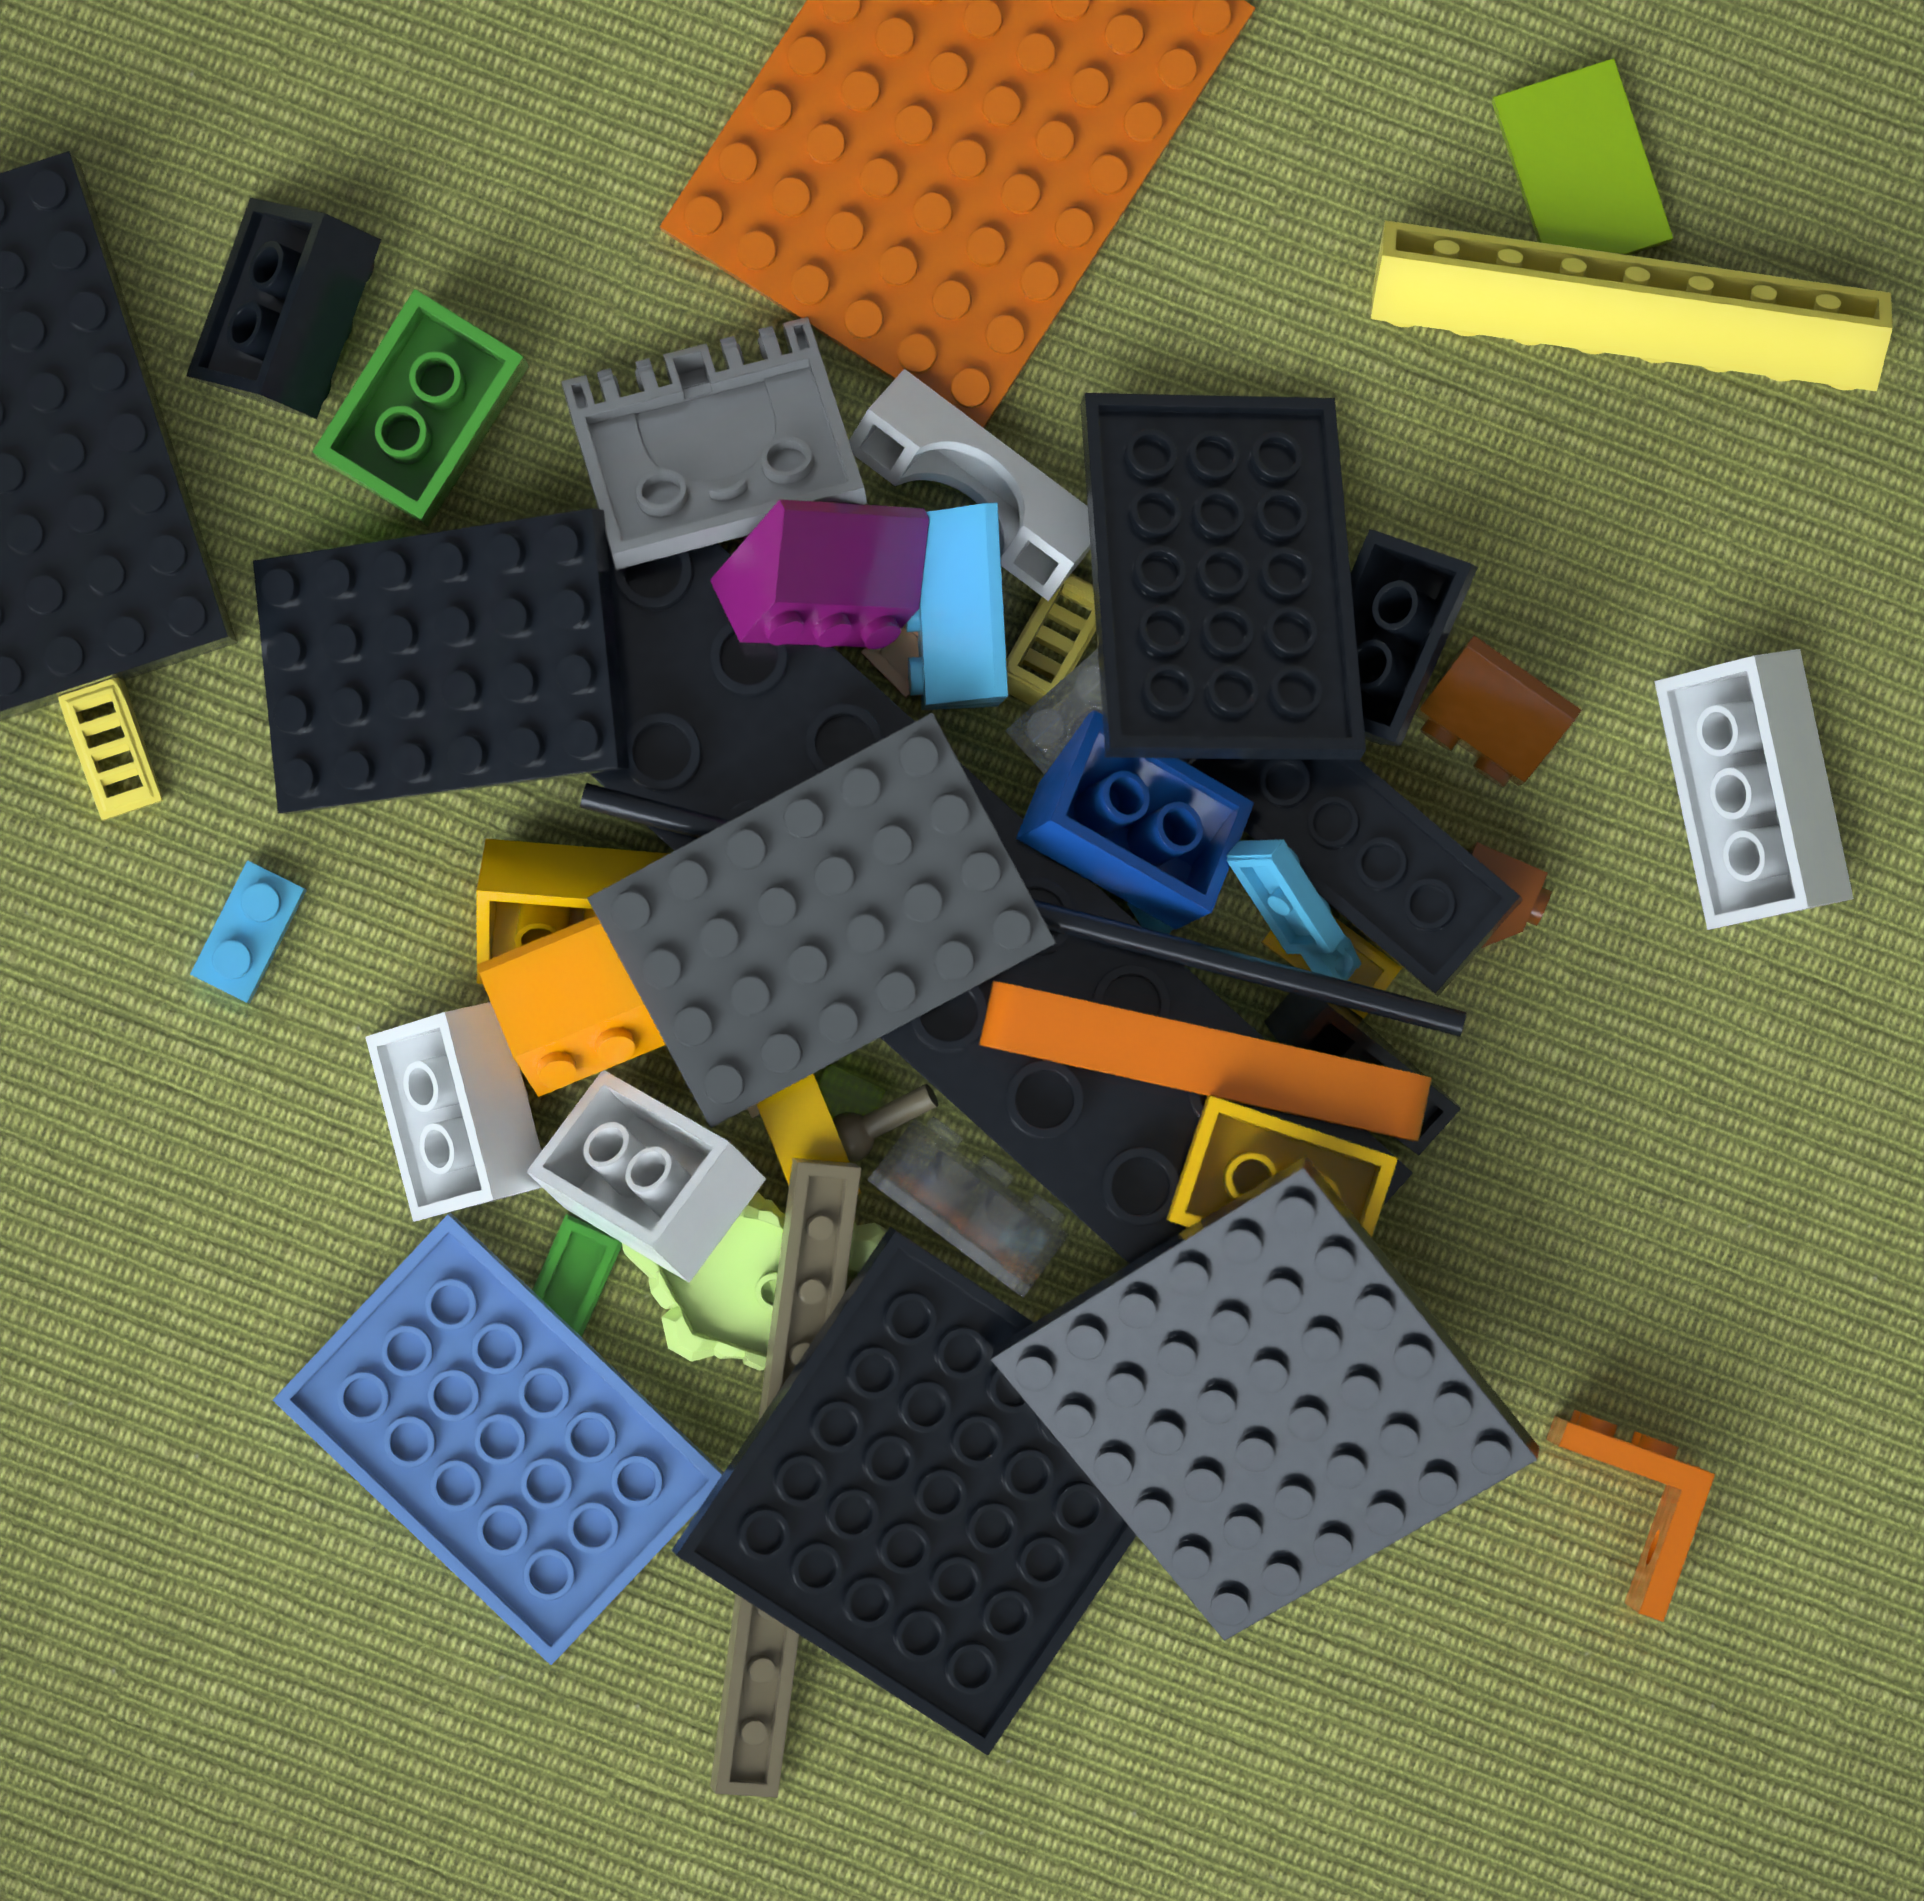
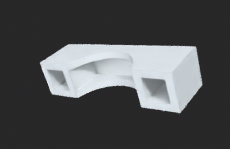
(924, 437)

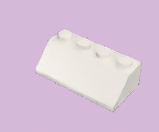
(1753, 788)

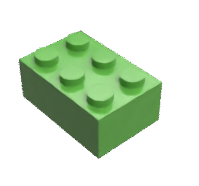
(421, 408)

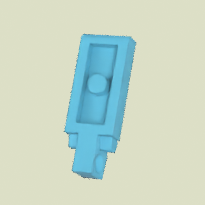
(1293, 906)

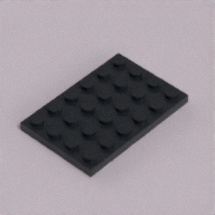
(1221, 577)
(441, 662)

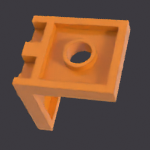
(1677, 1511)

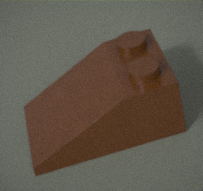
(1495, 713)

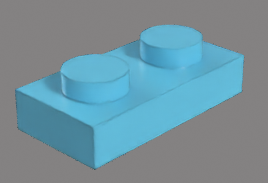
(248, 932)

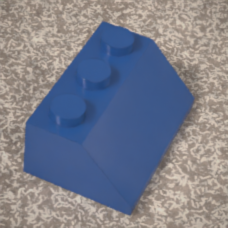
(1137, 826)

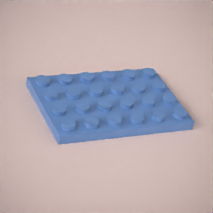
(500, 1438)

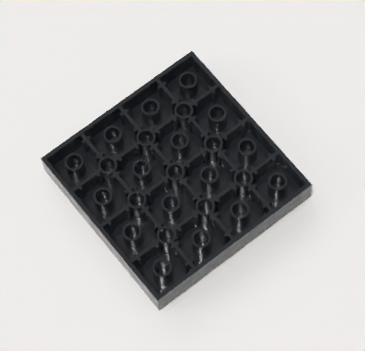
(94, 509)

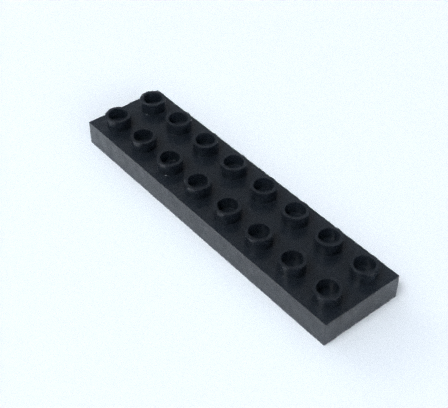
(745, 721)

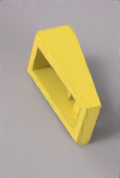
(1028, 686)
(108, 691)

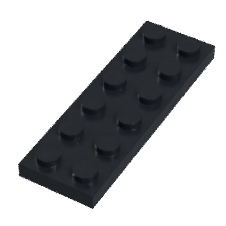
(1374, 859)

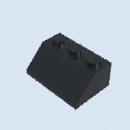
(284, 307)
(1402, 620)

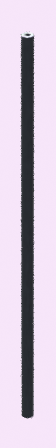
(1108, 931)

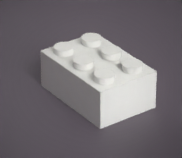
(646, 1175)

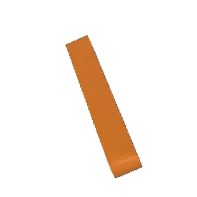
(1205, 1061)

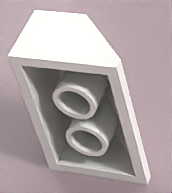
(455, 1110)

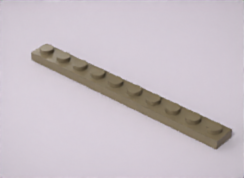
(760, 1647)

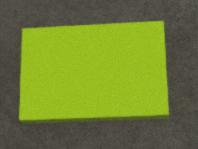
(1582, 162)

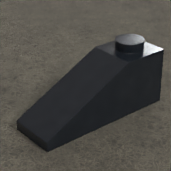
(1342, 1033)

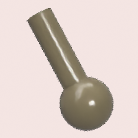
(859, 1131)

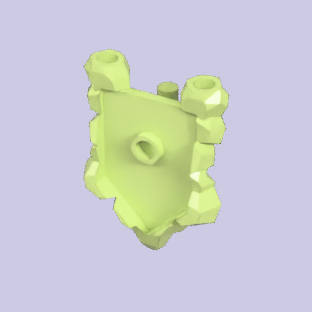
(732, 1295)

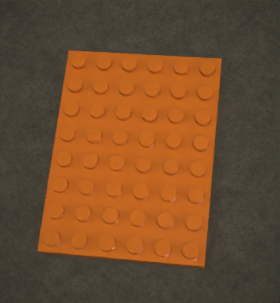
(946, 169)

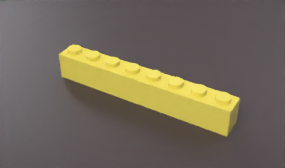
(1631, 306)

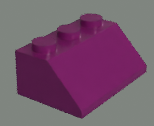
(826, 575)

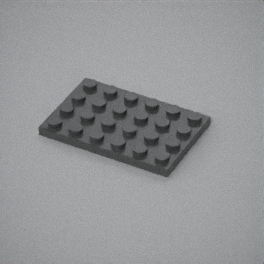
(821, 920)

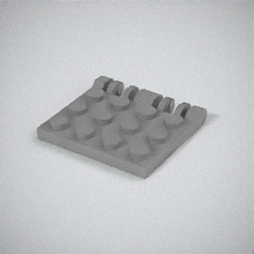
(712, 447)

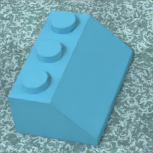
(960, 613)

